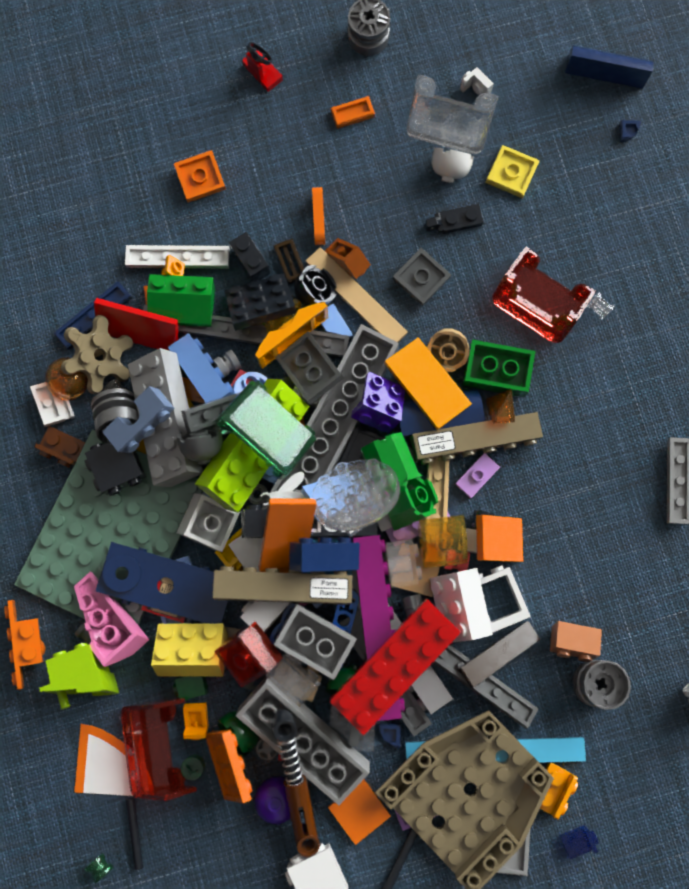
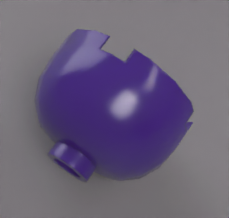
(272, 801)

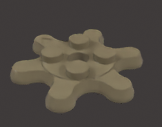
(84, 357)

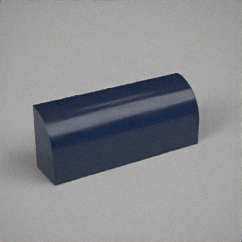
(608, 67)
(415, 421)

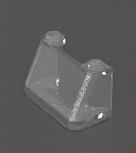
(448, 120)

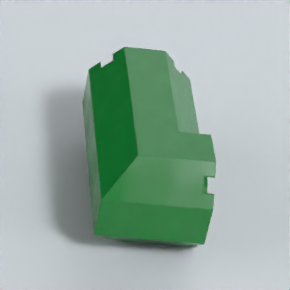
(416, 495)

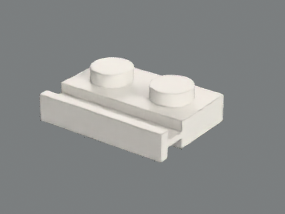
(50, 408)

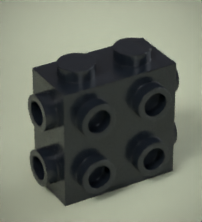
(113, 468)

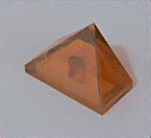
(501, 407)

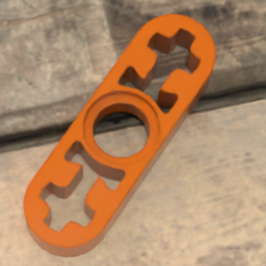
(318, 215)

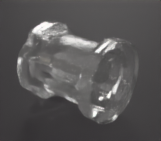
(600, 306)

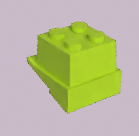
(78, 673)

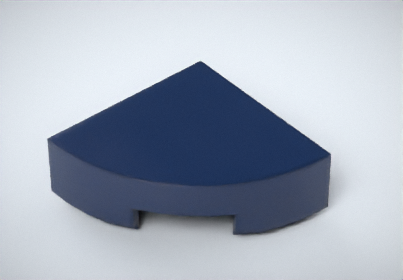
(628, 129)
(390, 733)

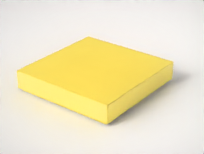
(512, 171)

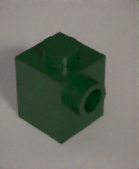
(190, 686)

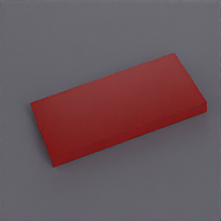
(140, 325)

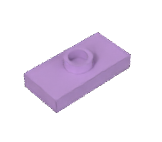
(477, 475)

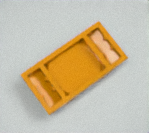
(277, 341)

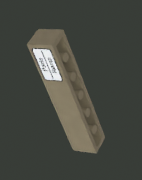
(475, 437)
(282, 587)

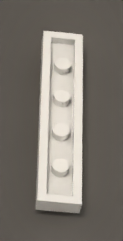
(192, 256)

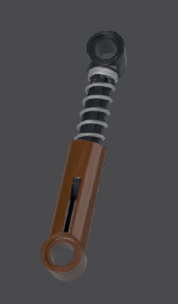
(295, 785)

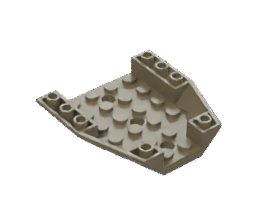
(481, 827)

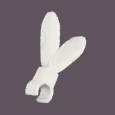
(287, 489)

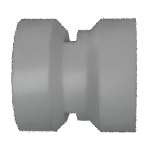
(227, 363)

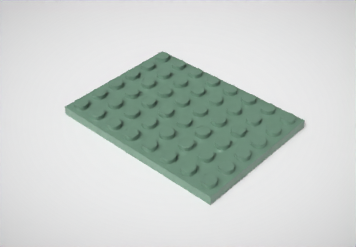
(88, 521)

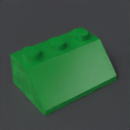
(182, 298)

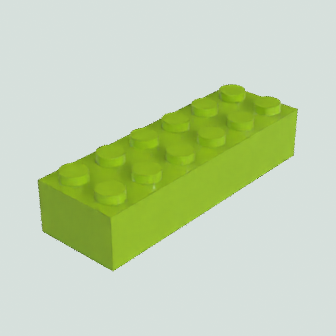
(237, 468)

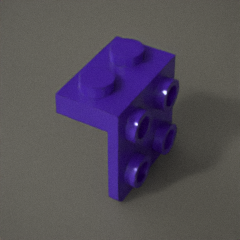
(380, 403)

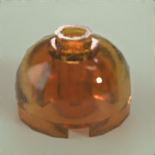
(62, 385)

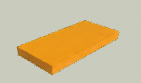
(427, 383)

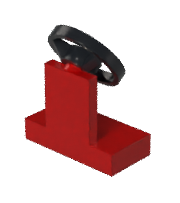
(259, 65)

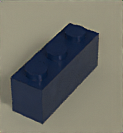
(324, 555)

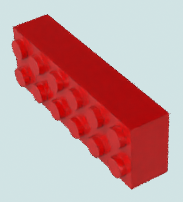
(394, 666)

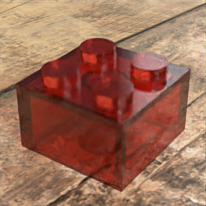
(248, 654)

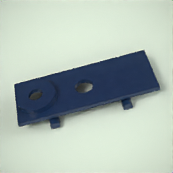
(191, 591)

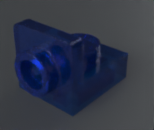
(579, 841)

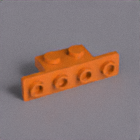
(25, 643)

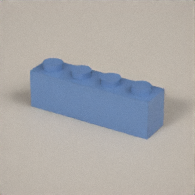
(199, 369)

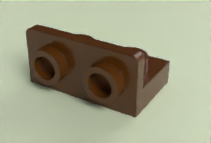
(61, 446)

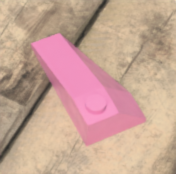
(110, 627)

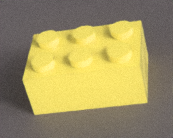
(188, 650)

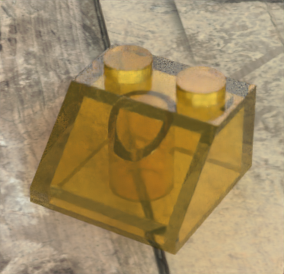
(443, 541)

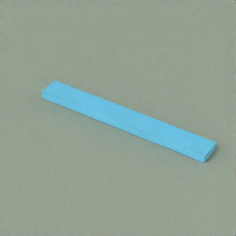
(542, 749)

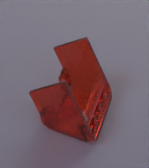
(149, 751)

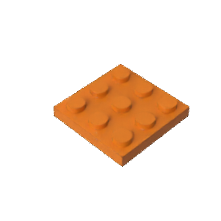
(228, 766)

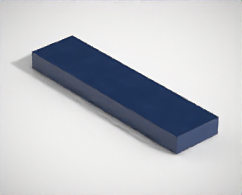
(84, 318)

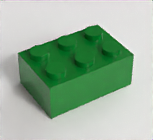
(498, 368)

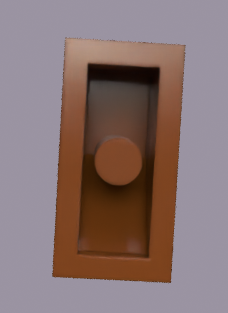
(348, 257)

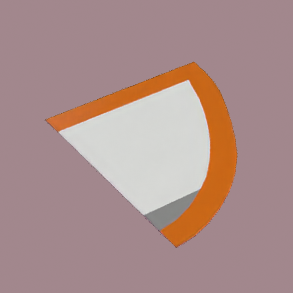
(101, 763)

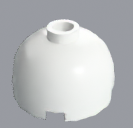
(451, 164)

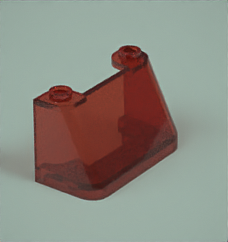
(539, 299)

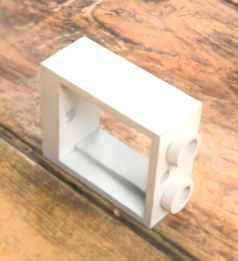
(516, 616)

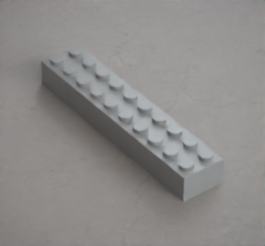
(333, 413)

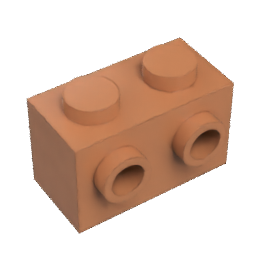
(576, 641)

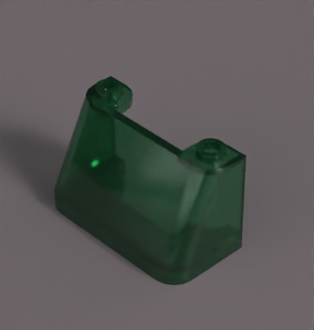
(267, 428)

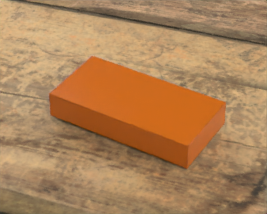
(352, 112)

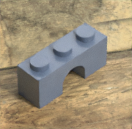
(153, 409)

